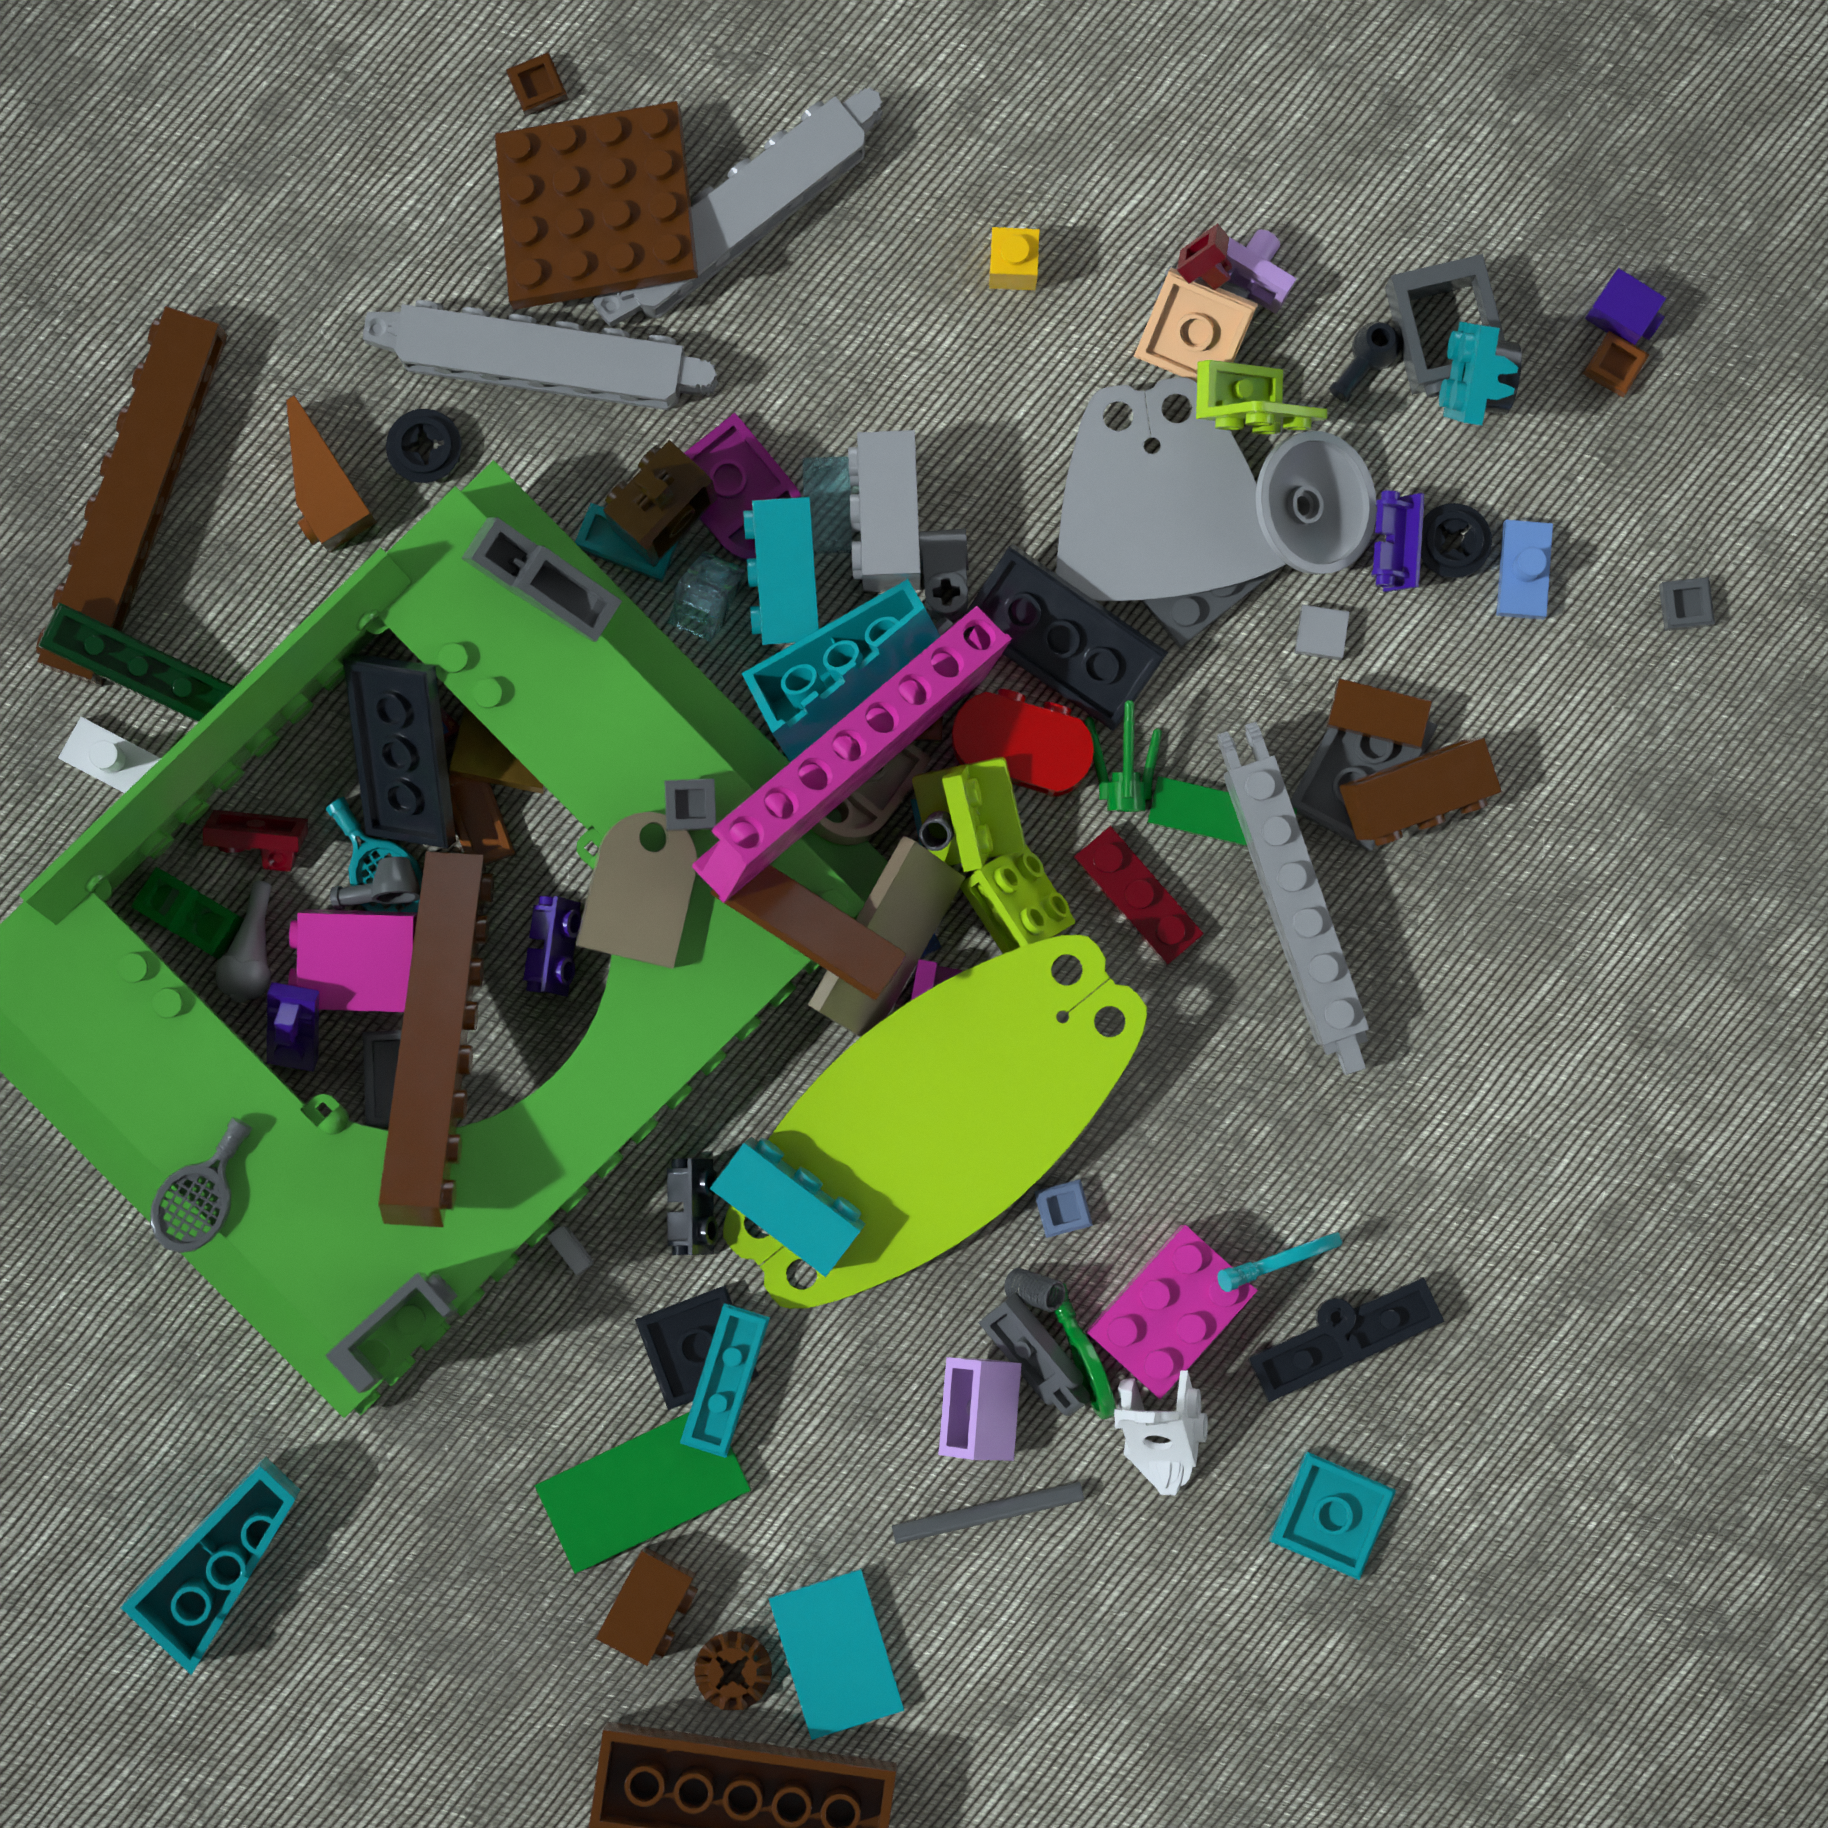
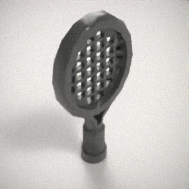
(226, 1149)

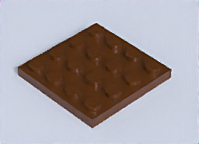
(595, 205)

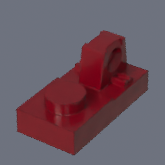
(275, 836)

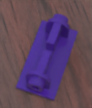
(1399, 558)
(552, 968)

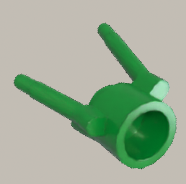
(1126, 790)

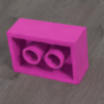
(1169, 1312)

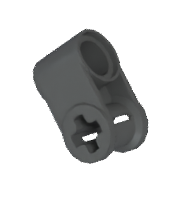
(945, 567)

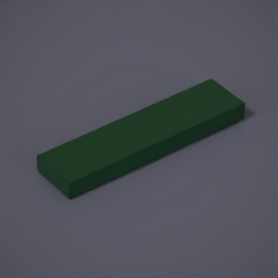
(132, 664)

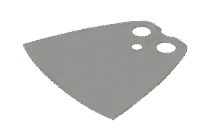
(1161, 519)

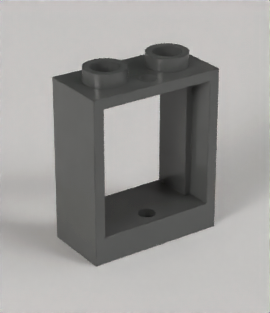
(1428, 282)

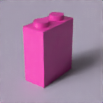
(354, 957)

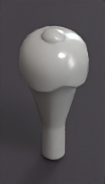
(244, 968)

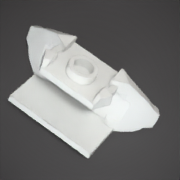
(1169, 1463)

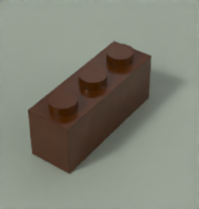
(1421, 791)

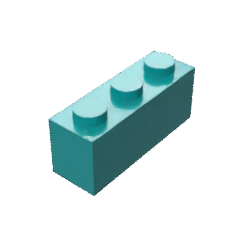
(782, 569)
(789, 1204)

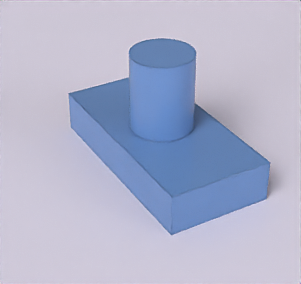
(1524, 569)

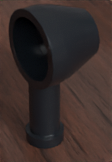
(1367, 358)

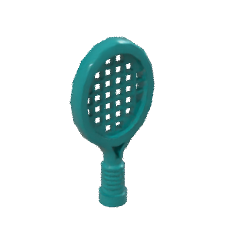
(351, 827)
(1232, 1278)

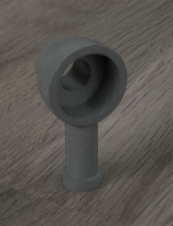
(392, 884)

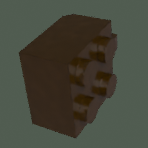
(659, 502)

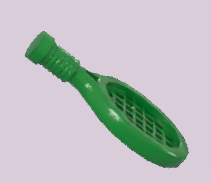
(1086, 1360)

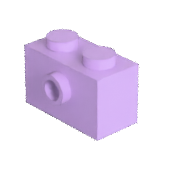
(980, 1409)

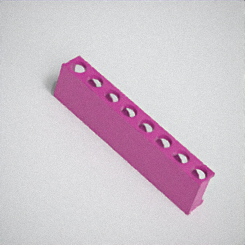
(850, 753)

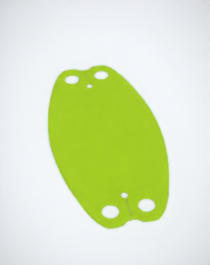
(949, 1112)

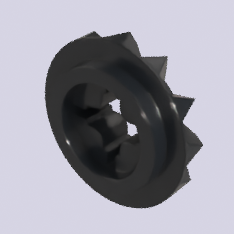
(405, 435)
(1476, 541)

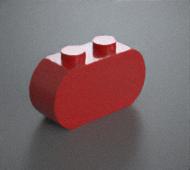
(1041, 745)

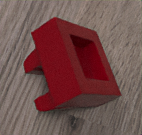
(1206, 258)

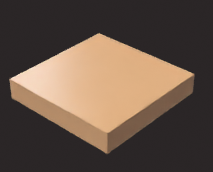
(1193, 326)

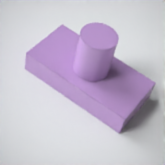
(1256, 273)

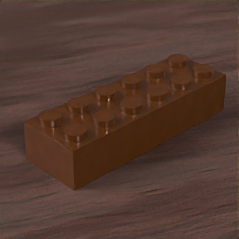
(716, 1782)

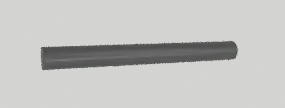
(988, 1512)

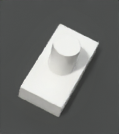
(106, 755)

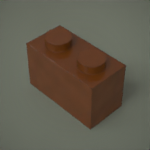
(647, 1606)

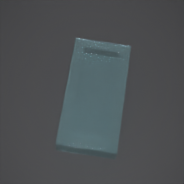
(829, 489)

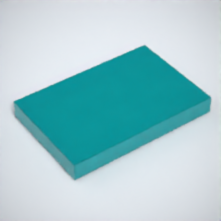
(836, 1653)

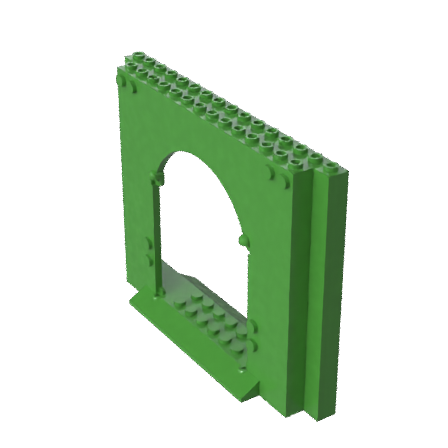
(153, 1075)

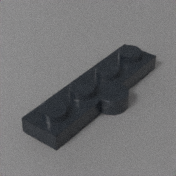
(1344, 1337)

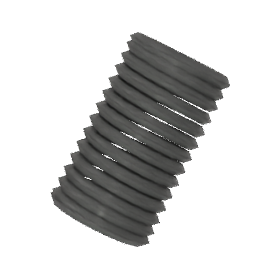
(931, 842)
(1031, 1292)

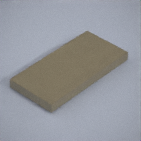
(904, 911)

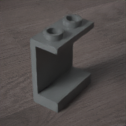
(352, 1361)

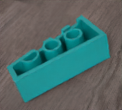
(839, 666)
(202, 1577)

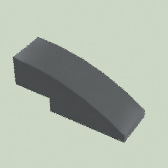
(541, 578)

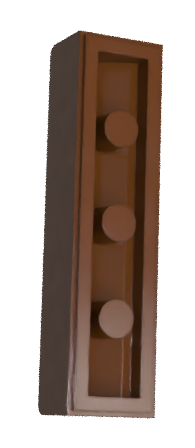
(818, 930)

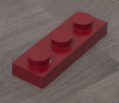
(1138, 895)

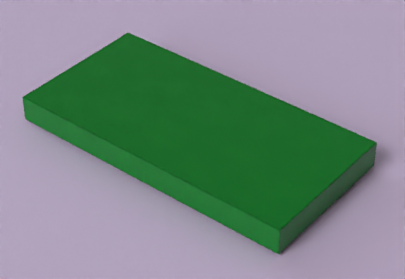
(636, 1493)

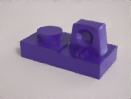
(292, 1026)

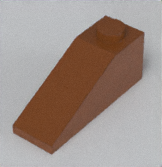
(322, 489)

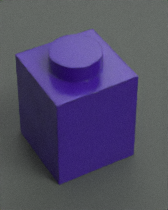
(1627, 308)

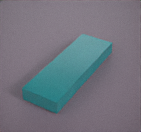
(725, 1380)

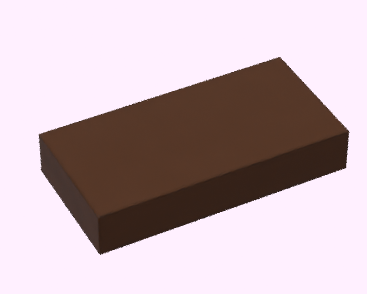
(1379, 713)

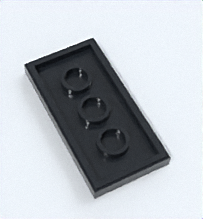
(1067, 637)
(400, 750)

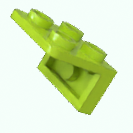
(1248, 396)

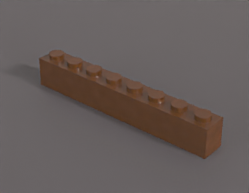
(138, 475)
(434, 1041)

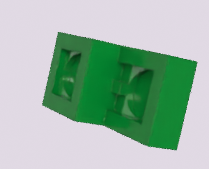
(187, 913)

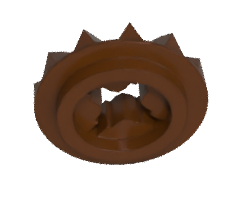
(731, 1647)

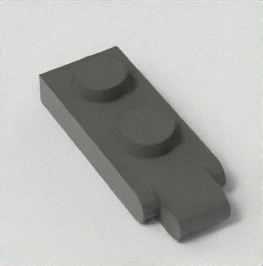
(1041, 1358)

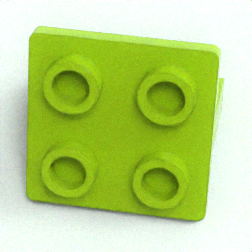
(980, 809)
(1017, 900)

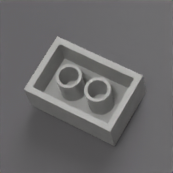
(885, 510)

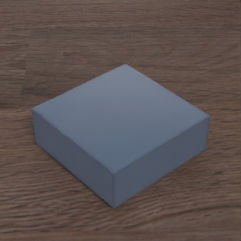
(1063, 1208)

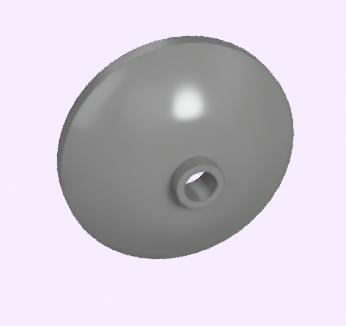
(1332, 497)

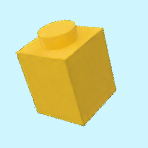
(1014, 258)

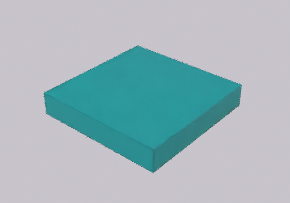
(1332, 1515)

